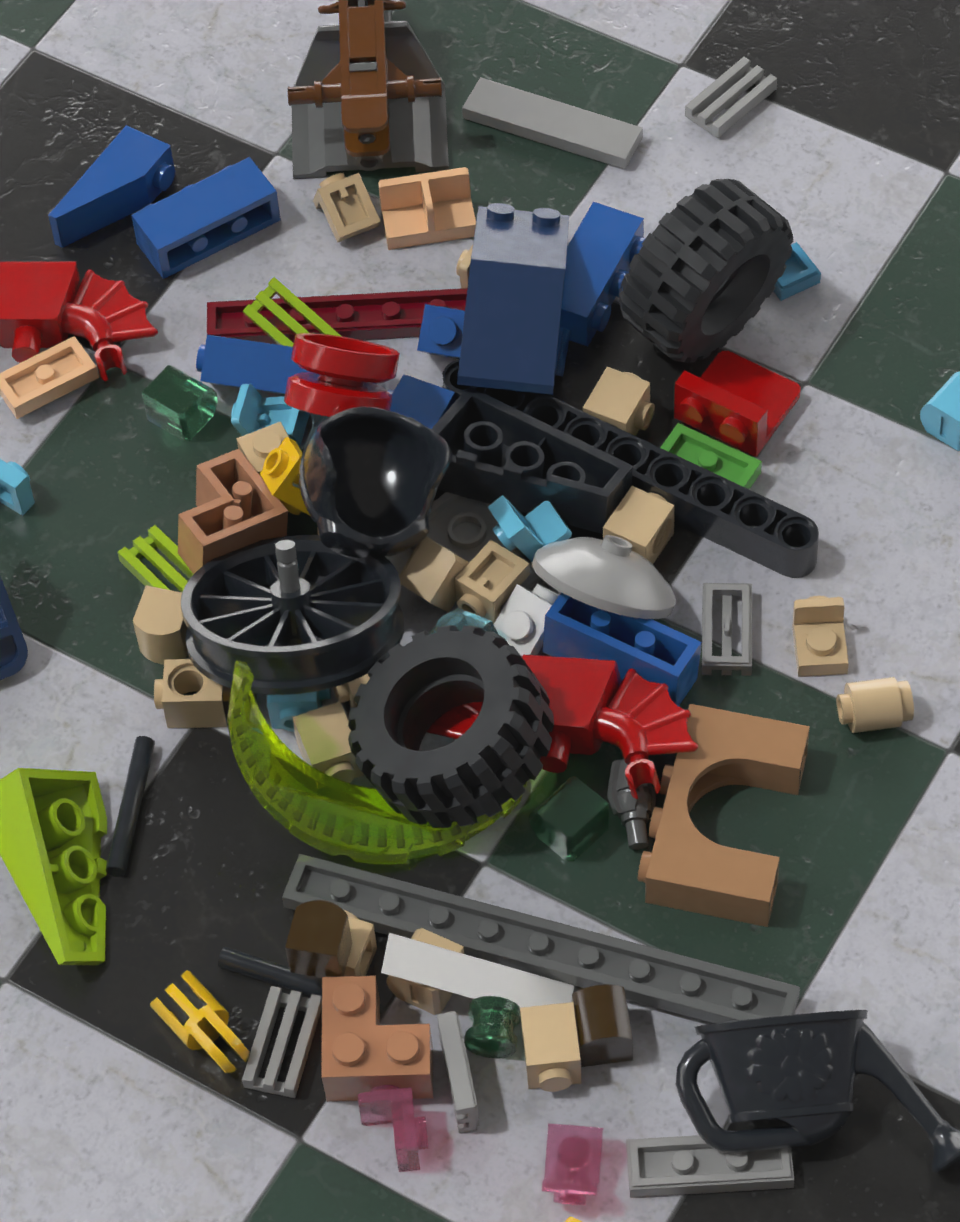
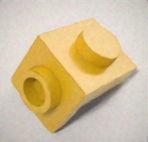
(282, 475)

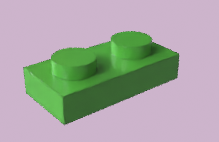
(713, 455)

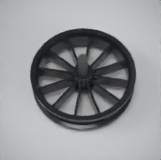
(348, 608)

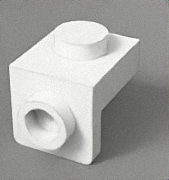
(524, 617)

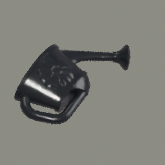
(800, 1075)

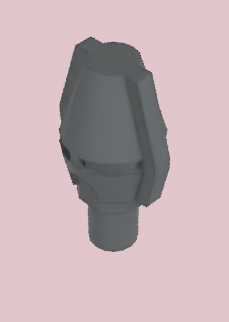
(631, 811)

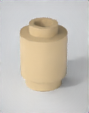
(875, 704)

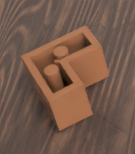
(230, 511)
(361, 1051)

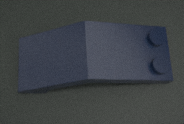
(514, 299)

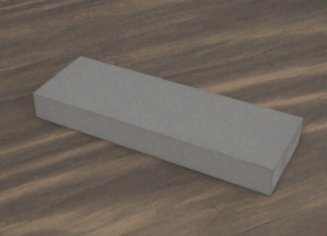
(692, 1167)

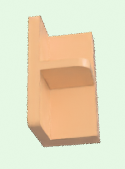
(427, 208)

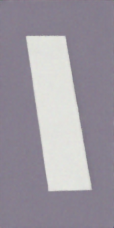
(468, 974)

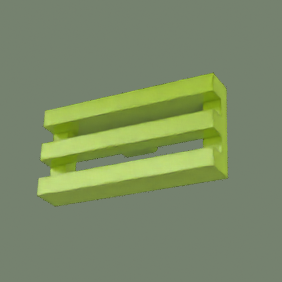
(264, 299)
(145, 548)

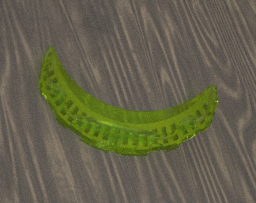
(325, 810)

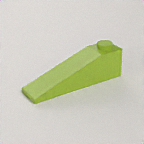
(53, 853)

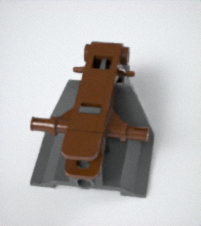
(367, 96)

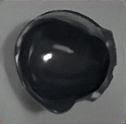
(372, 480)

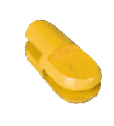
(203, 1024)

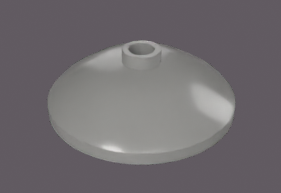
(605, 576)

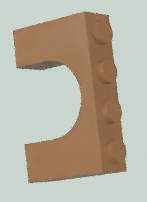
(687, 867)

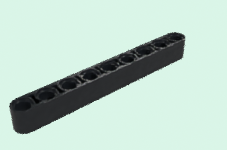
(691, 488)

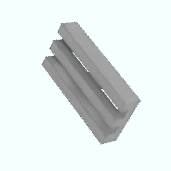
(724, 94)
(727, 661)
(292, 1003)
(458, 1072)

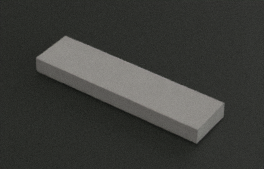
(552, 123)

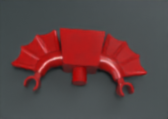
(48, 302)
(594, 708)

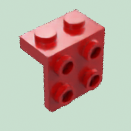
(735, 401)

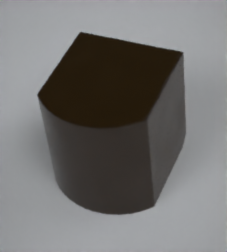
(319, 940)
(603, 1025)

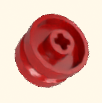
(339, 374)

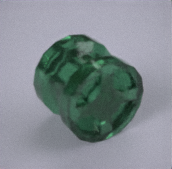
(492, 1027)

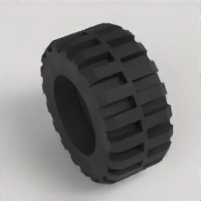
(705, 270)
(479, 767)

